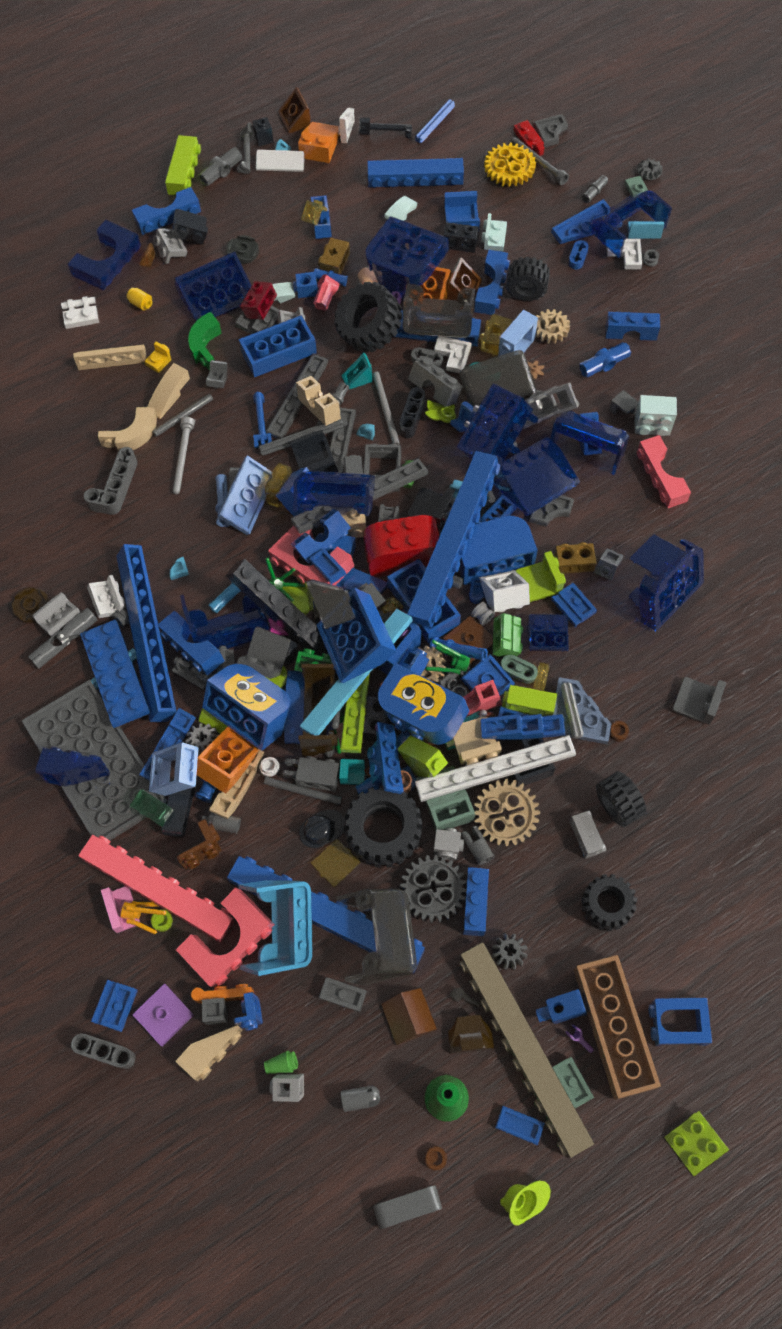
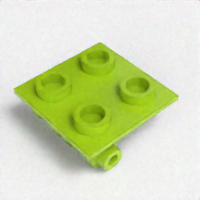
(696, 1143)

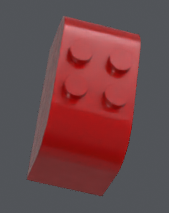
(398, 543)

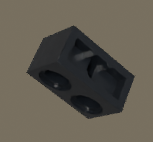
(461, 237)
(372, 718)

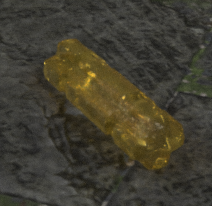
(541, 679)

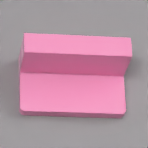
(114, 901)

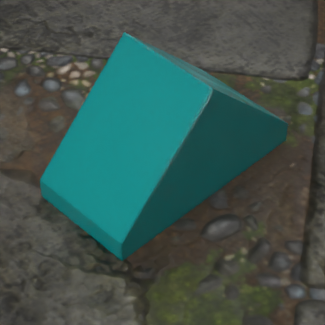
(358, 373)

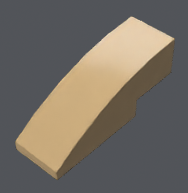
(168, 389)

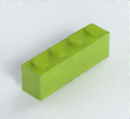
(182, 164)

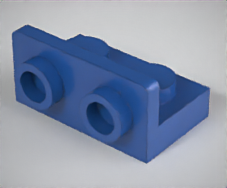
(252, 1008)

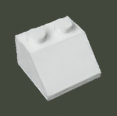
(505, 591)

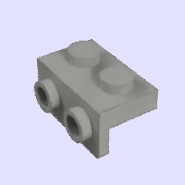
(56, 614)

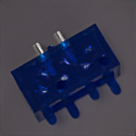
(492, 424)

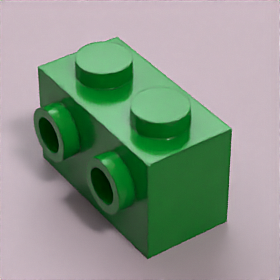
(308, 657)

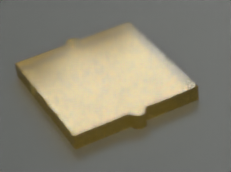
(335, 863)

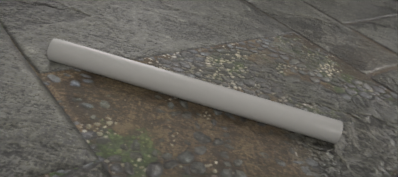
(384, 403)

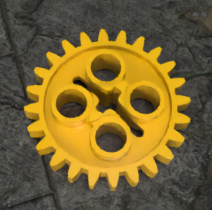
(509, 164)

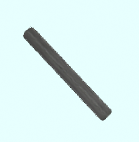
(285, 442)

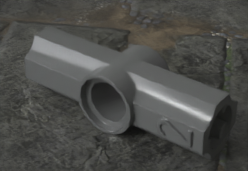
(220, 166)

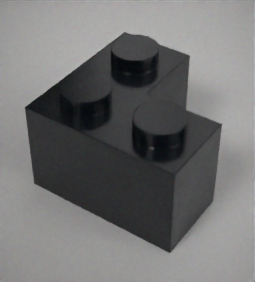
(535, 774)

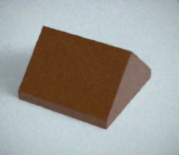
(295, 112)
(462, 277)
(408, 1016)

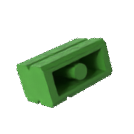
(507, 635)

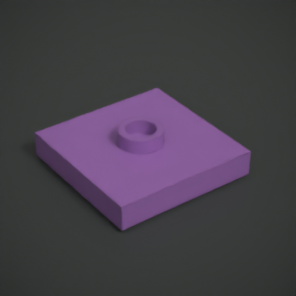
(163, 1015)

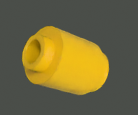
(139, 298)

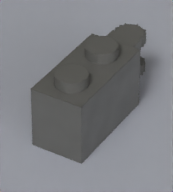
(314, 773)

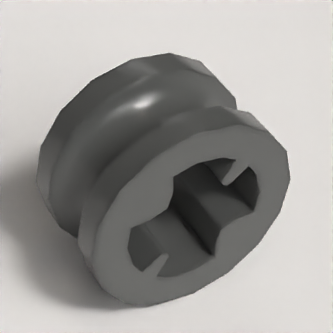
(651, 262)

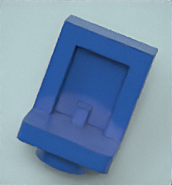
(466, 414)

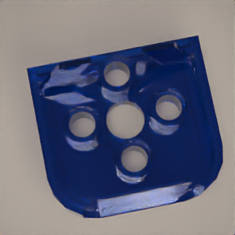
(397, 262)
(678, 574)

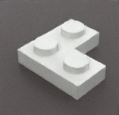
(631, 254)
(456, 350)

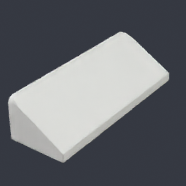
(280, 160)

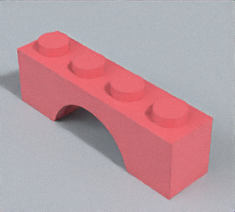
(672, 489)
(483, 697)

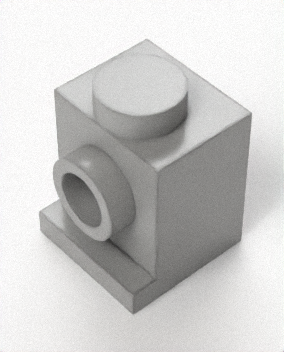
(281, 1093)

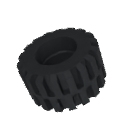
(527, 279)
(621, 799)
(617, 888)

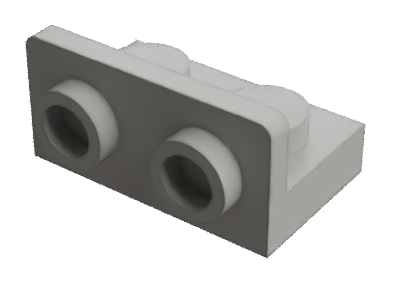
(168, 245)

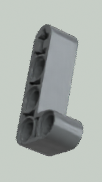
(125, 464)

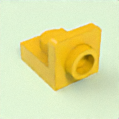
(159, 357)

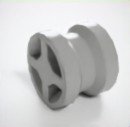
(482, 613)

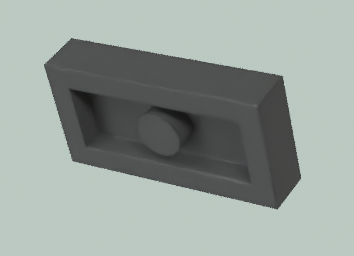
(343, 994)

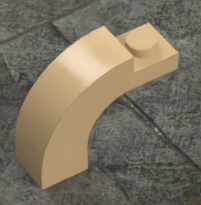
(135, 435)

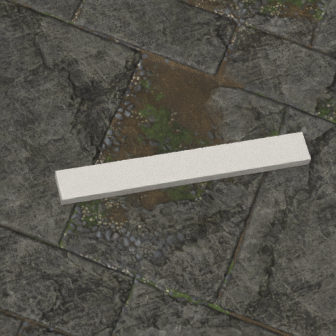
(495, 768)

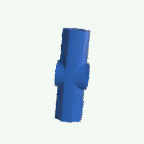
(605, 359)

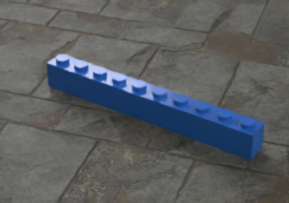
(453, 539)
(146, 633)
(324, 913)

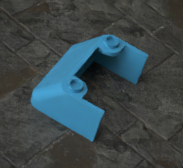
(292, 929)

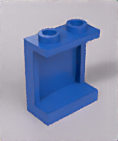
(461, 208)
(411, 641)

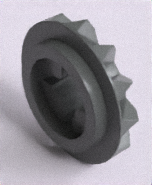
(646, 173)

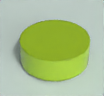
(162, 922)

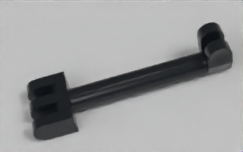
(365, 127)

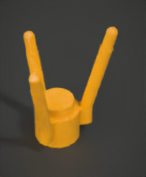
(133, 910)

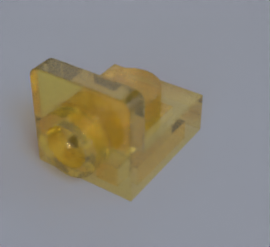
(313, 211)

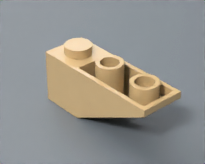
(202, 1054)

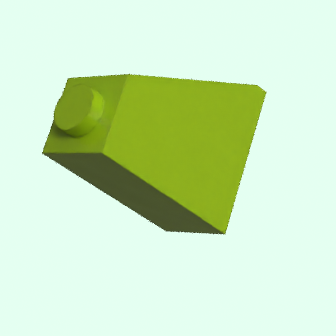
(421, 757)

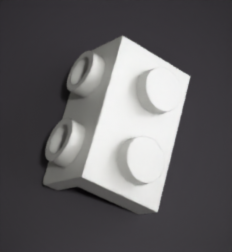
(106, 597)

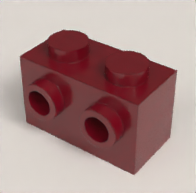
(258, 300)

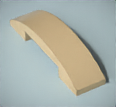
(227, 803)

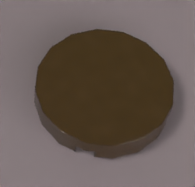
(27, 603)

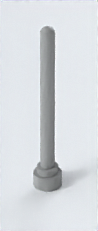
(186, 425)

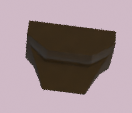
(470, 1035)

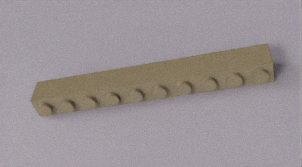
(527, 1052)

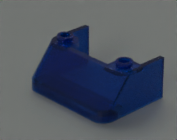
(605, 225)
(592, 433)
(334, 489)
(226, 630)

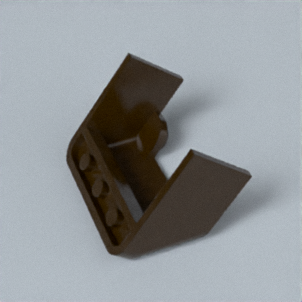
(318, 681)

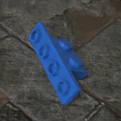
(385, 759)

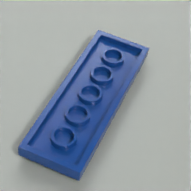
(115, 673)

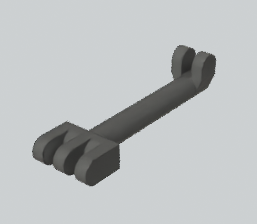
(245, 134)

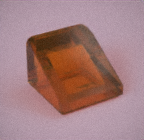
(148, 256)

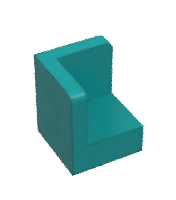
(352, 771)

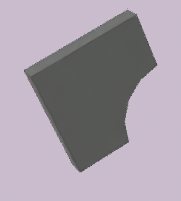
(550, 128)
(558, 507)

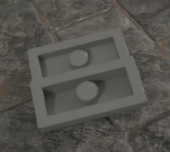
(254, 325)

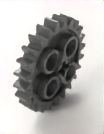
(429, 870)

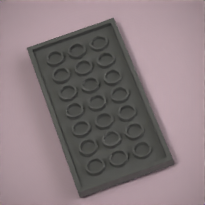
(83, 725)

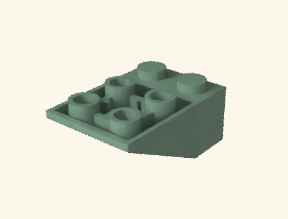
(450, 809)

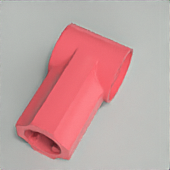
(327, 288)

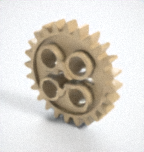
(512, 829)

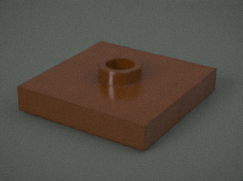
(471, 634)

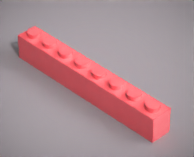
(156, 888)

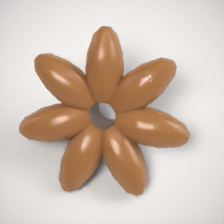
(535, 369)

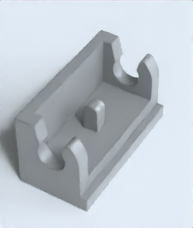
(587, 834)

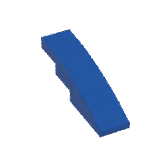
(522, 727)

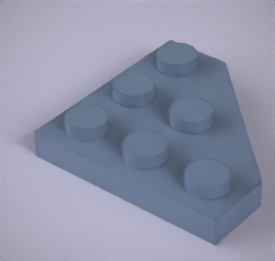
(594, 724)

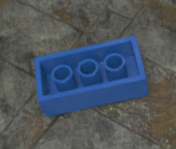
(278, 346)
(404, 587)

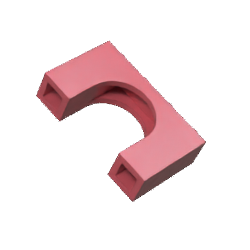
(286, 557)
(253, 927)

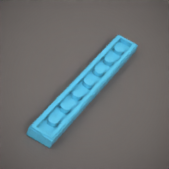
(341, 692)

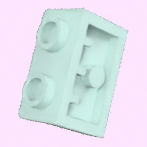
(495, 234)

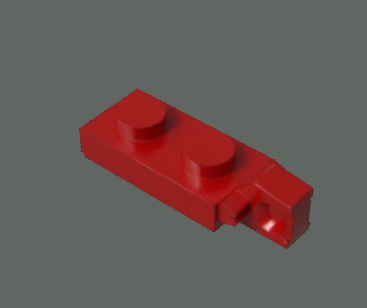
(529, 137)

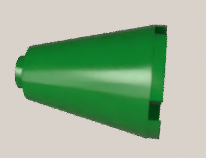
(444, 1108)

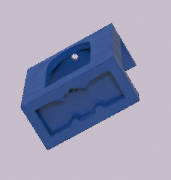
(664, 1037)

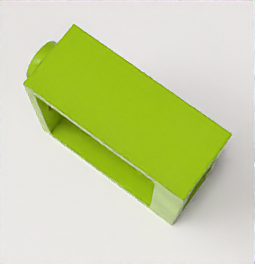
(529, 701)

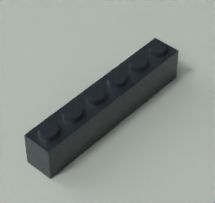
(275, 604)

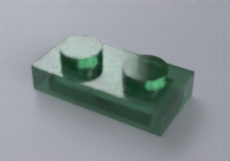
(151, 807)

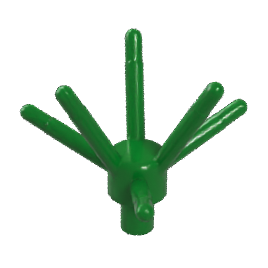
(278, 582)

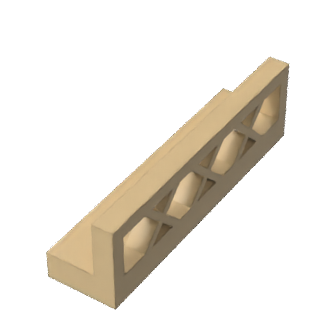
(110, 357)

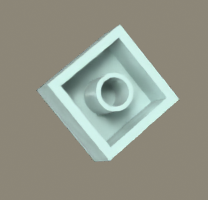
(655, 415)

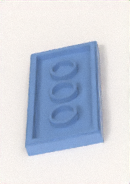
(246, 496)

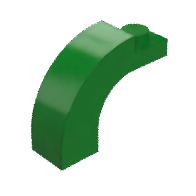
(200, 334)

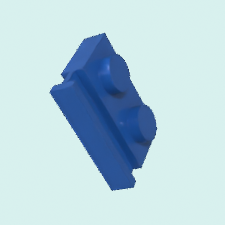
(574, 604)
(114, 1005)

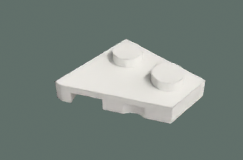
(346, 123)

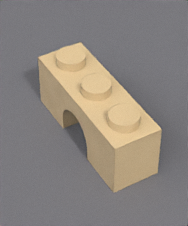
(323, 407)

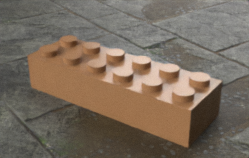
(616, 1027)

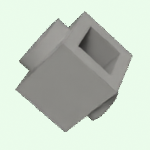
(448, 844)

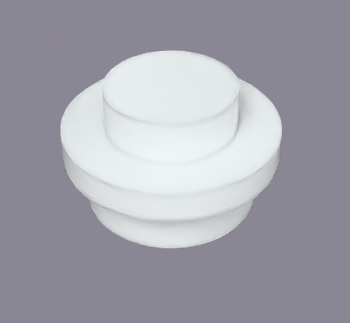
(269, 766)

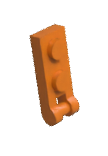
(222, 992)

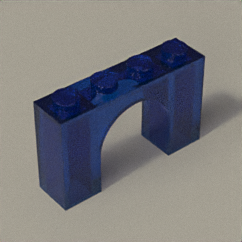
(103, 272)

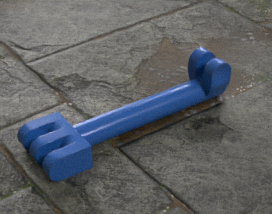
(259, 400)

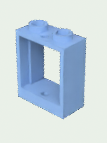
(518, 334)
(185, 769)

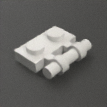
(81, 316)

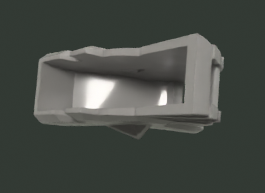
(545, 406)

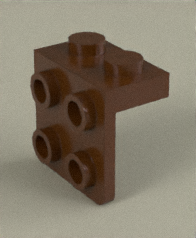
(205, 850)

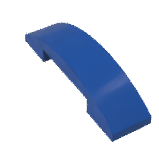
(295, 689)
(173, 735)

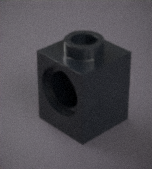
(263, 131)

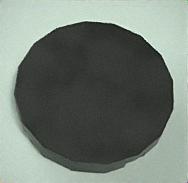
(244, 247)

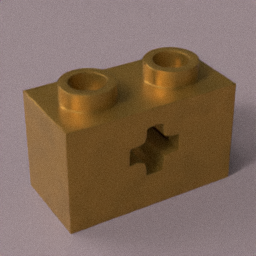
(334, 256)

